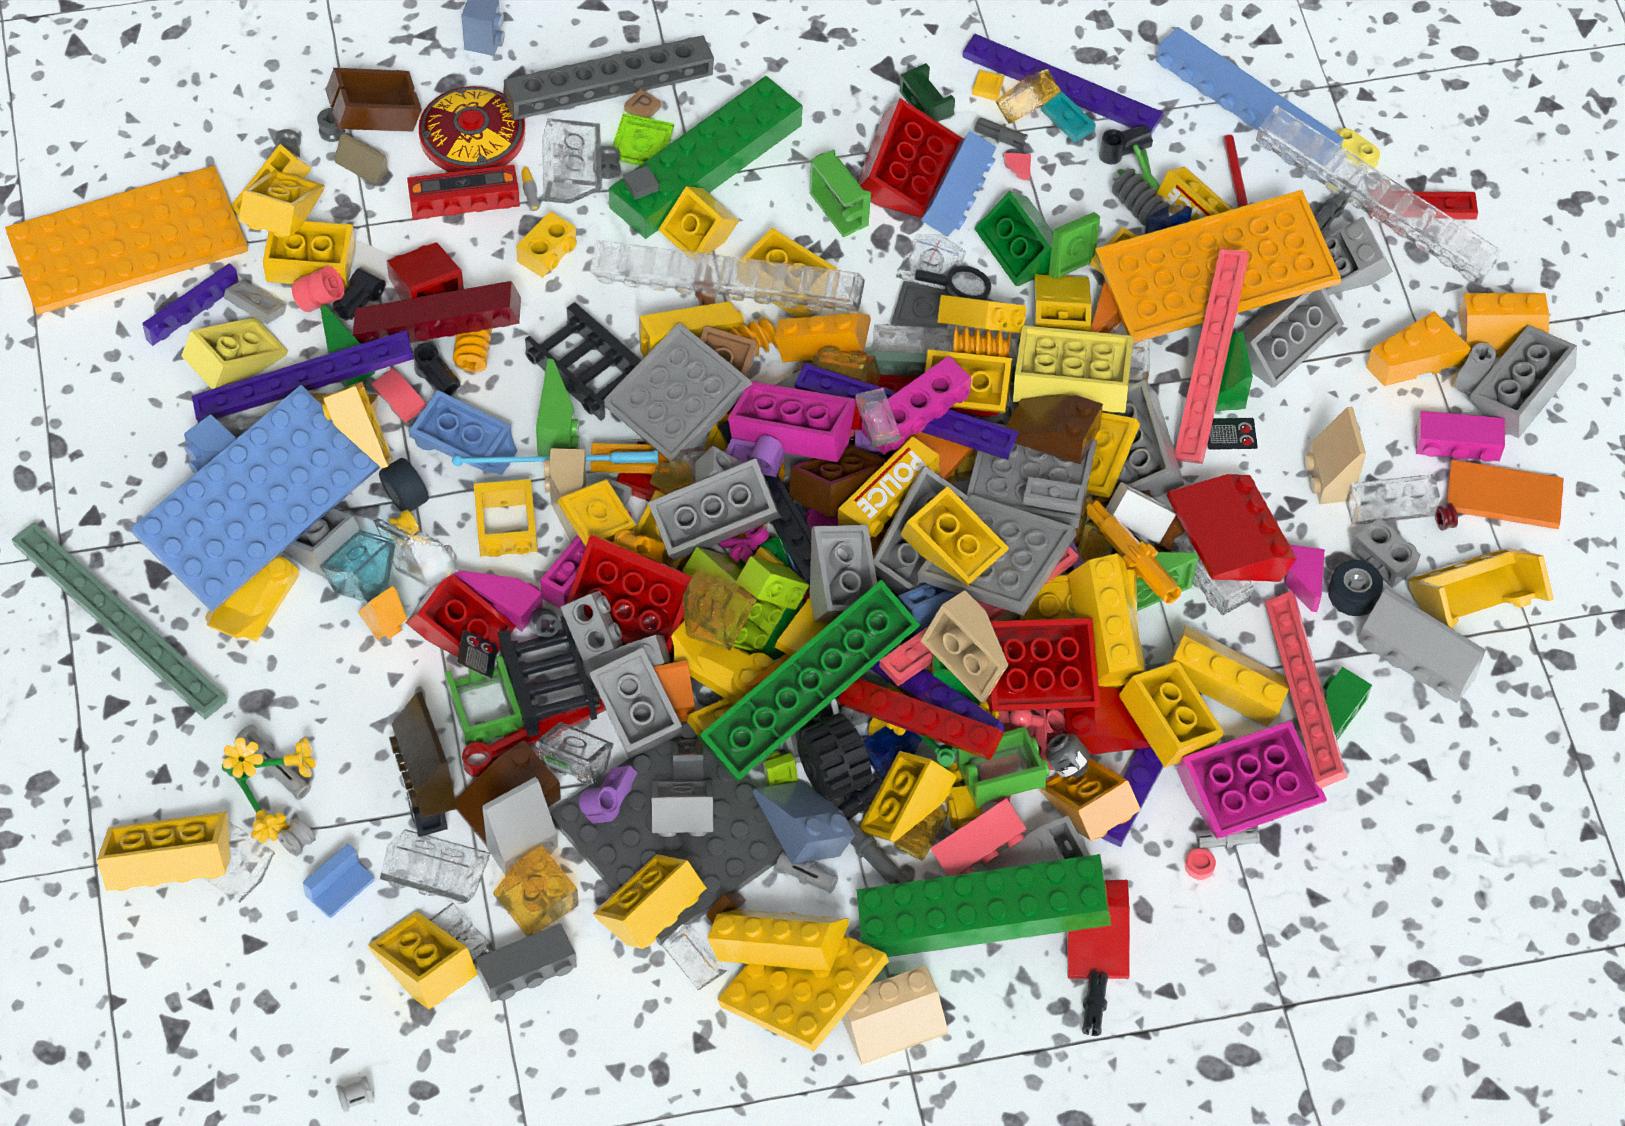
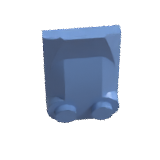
(463, 431)

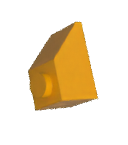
(384, 614)

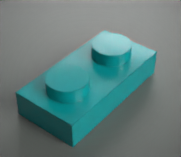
(1068, 117)

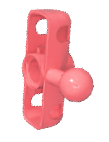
(1042, 725)

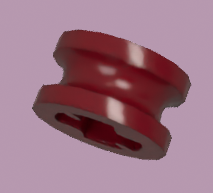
(1446, 516)

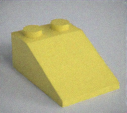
(231, 351)

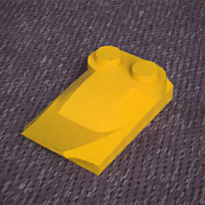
(255, 603)
(718, 668)

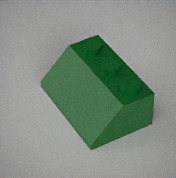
(1017, 238)

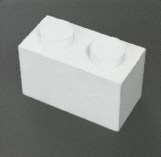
(1140, 513)

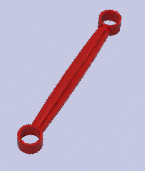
(504, 744)

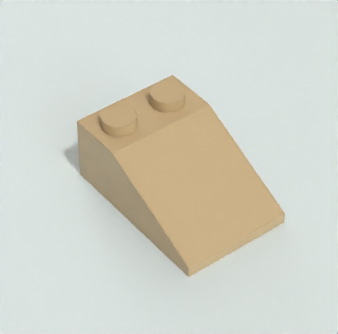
(1336, 458)
(564, 475)
(967, 644)

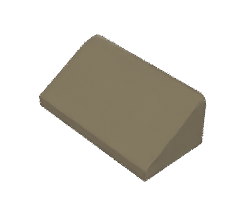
(361, 159)

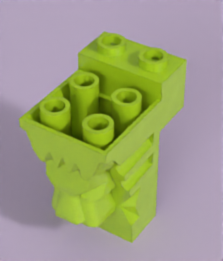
(769, 582)

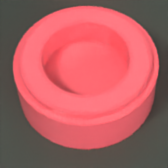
(1200, 863)

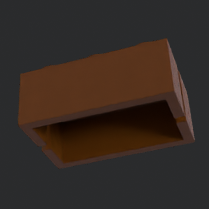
(373, 99)

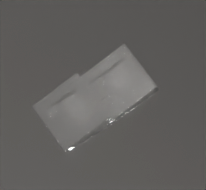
(460, 927)

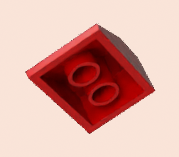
(453, 608)
(1106, 727)
(1105, 947)

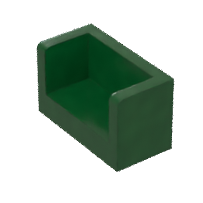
(923, 95)

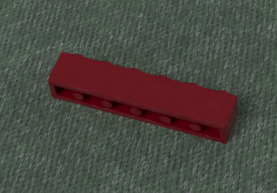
(441, 314)

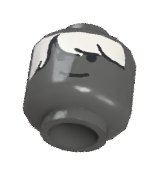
(1068, 755)

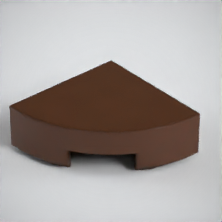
(725, 903)

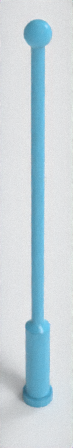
(614, 457)

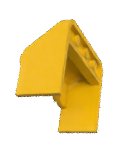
(1481, 583)

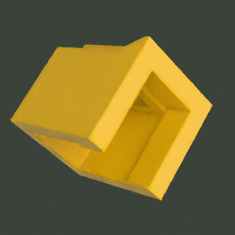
(961, 807)

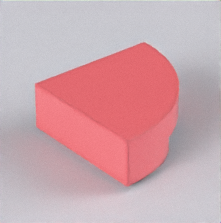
(1018, 164)

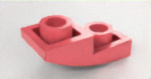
(399, 395)

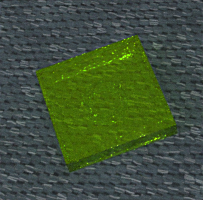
(641, 138)

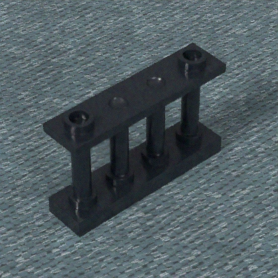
(596, 338)
(526, 692)

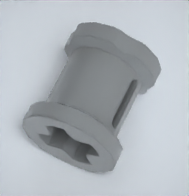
(354, 1094)

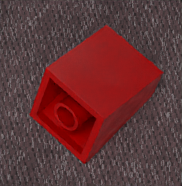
(424, 272)

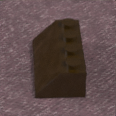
(422, 759)

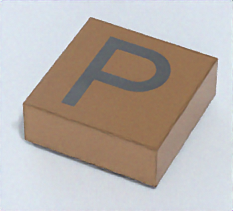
(642, 105)

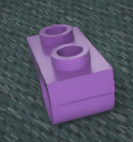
(767, 452)
(604, 802)

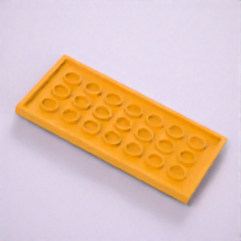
(125, 239)
(1167, 275)

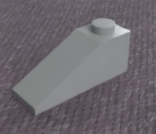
(654, 647)

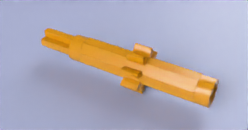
(1135, 553)

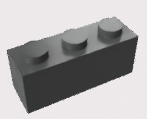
(526, 963)

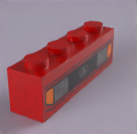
(463, 192)

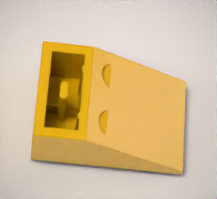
(1062, 302)

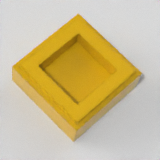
(988, 85)

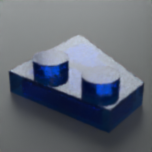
(886, 744)

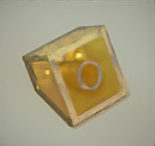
(852, 364)
(715, 609)
(536, 892)

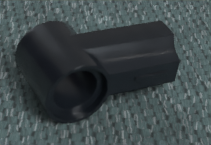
(1118, 143)
(362, 288)
(434, 371)

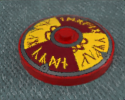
(470, 130)

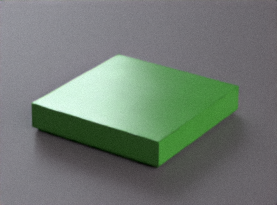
(1074, 245)

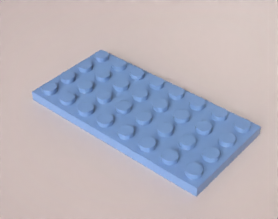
(254, 499)

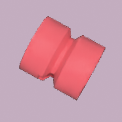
(318, 289)

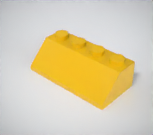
(1104, 593)
(1230, 676)
(165, 851)
(777, 939)

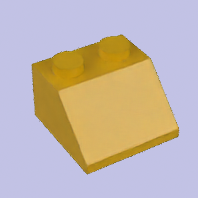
(698, 222)

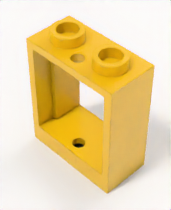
(981, 314)
(501, 495)

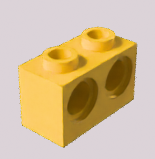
(546, 244)

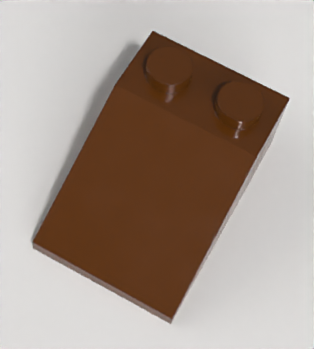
(1057, 425)
(829, 484)
(503, 775)

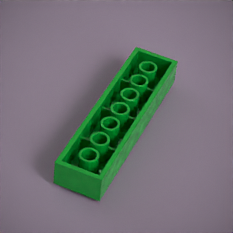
(711, 152)
(808, 681)
(984, 906)

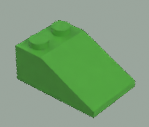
(556, 415)
(1178, 565)

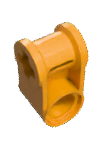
(641, 544)

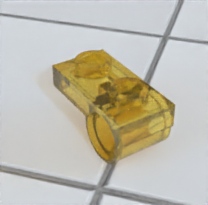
(672, 476)
(920, 837)

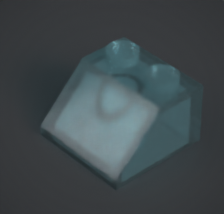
(360, 566)

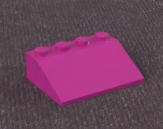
(1250, 780)

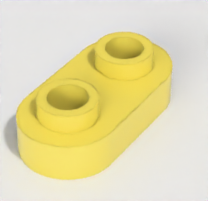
(1358, 145)

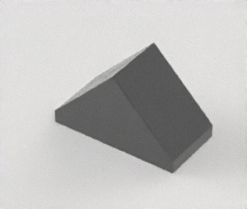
(687, 759)

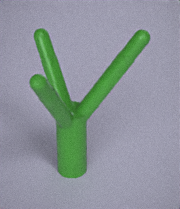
(1144, 163)

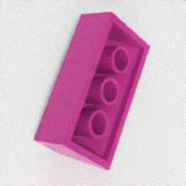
(799, 419)

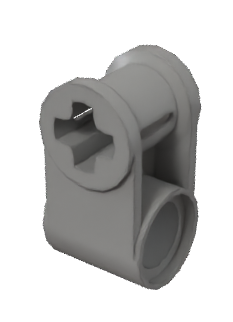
(1475, 368)

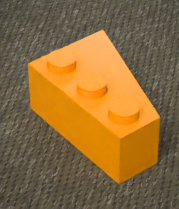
(1417, 350)

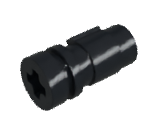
(536, 626)

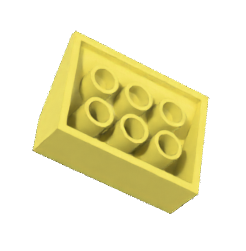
(1073, 363)

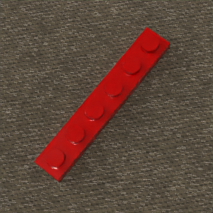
(922, 718)

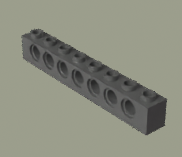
(608, 77)

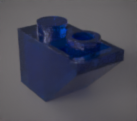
(1168, 217)

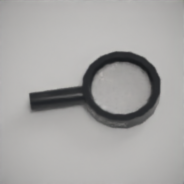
(960, 282)

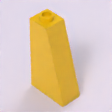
(657, 325)

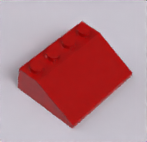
(907, 159)
(1233, 529)
(640, 590)
(1047, 665)

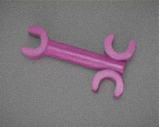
(743, 547)

